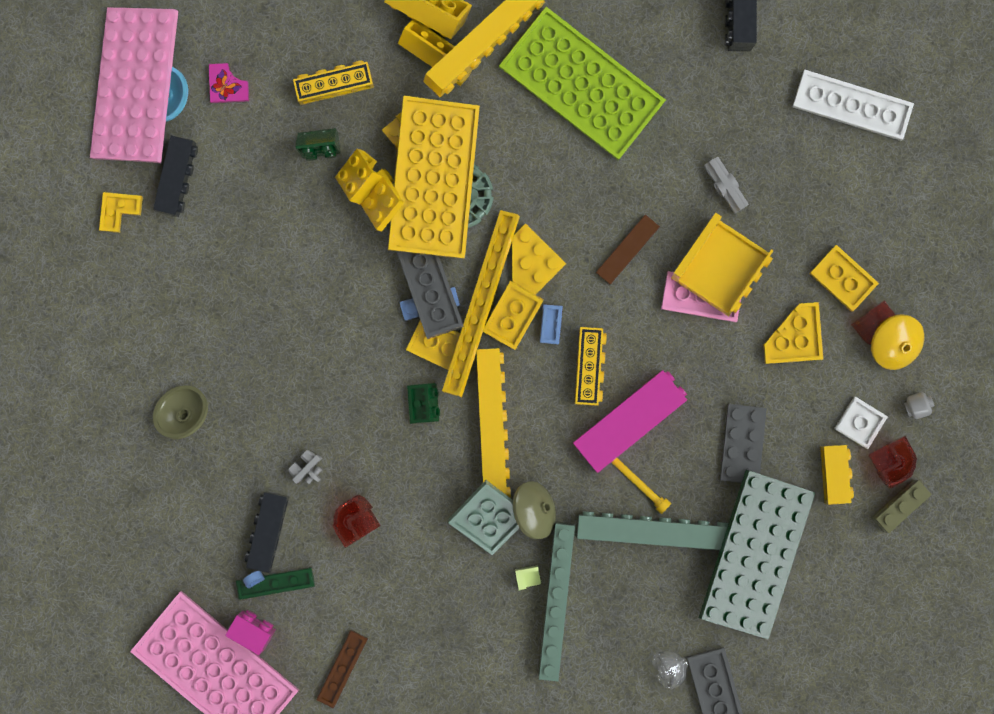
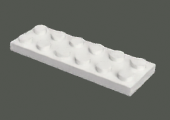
(853, 105)

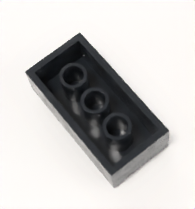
(741, 25)

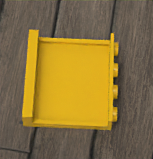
(722, 266)

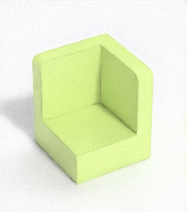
(527, 577)

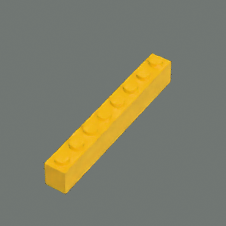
(479, 43)
(492, 418)

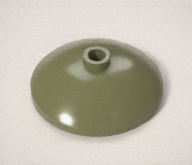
(175, 407)
(534, 510)

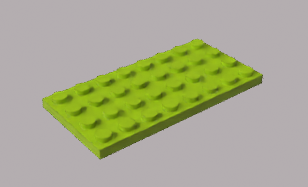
(582, 83)

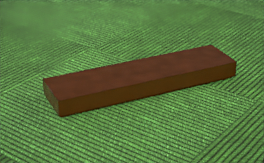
(627, 249)
(342, 669)

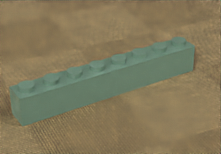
(651, 531)
(556, 601)

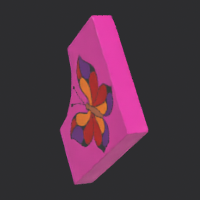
(225, 86)

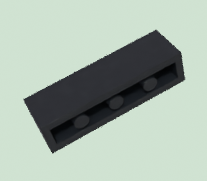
(175, 176)
(267, 531)

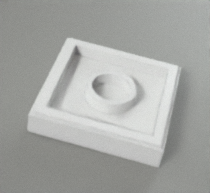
(861, 422)

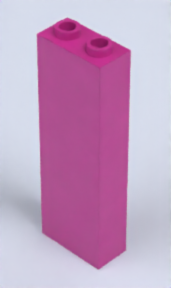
(630, 420)

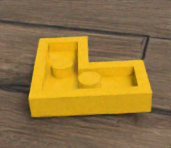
(114, 206)

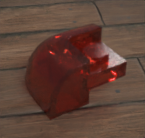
(870, 321)
(894, 461)
(354, 520)

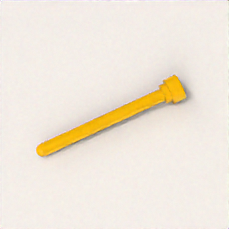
(660, 503)

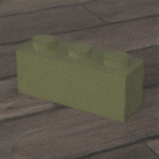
(901, 506)

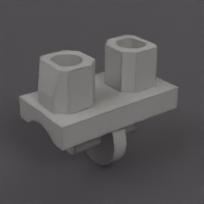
(299, 473)

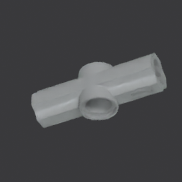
(726, 185)

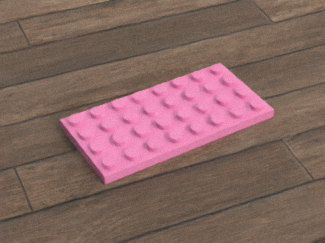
(134, 84)
(209, 668)

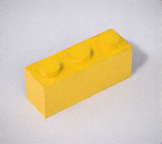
(836, 474)

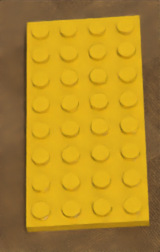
(434, 177)

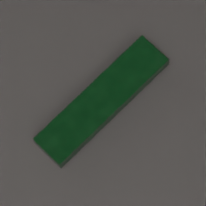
(277, 583)

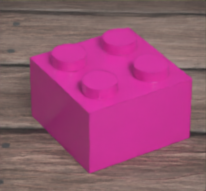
(251, 632)

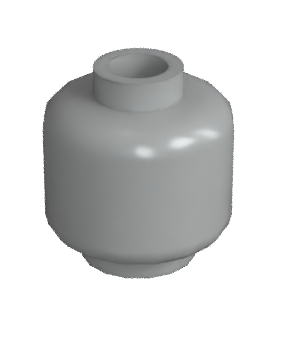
(919, 405)

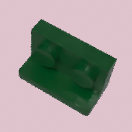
(423, 403)

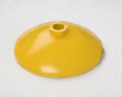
(890, 339)

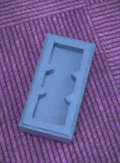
(551, 324)

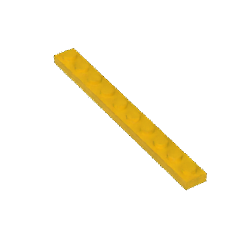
(480, 303)

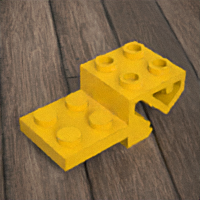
(370, 188)

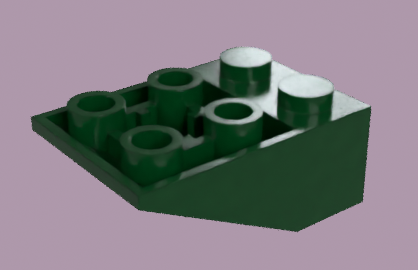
(318, 143)

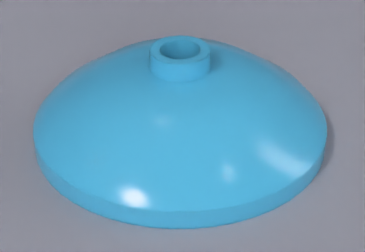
(178, 94)

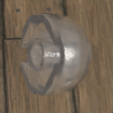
(671, 668)

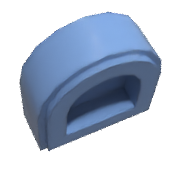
(253, 579)

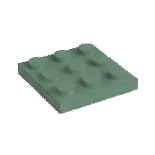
(486, 518)

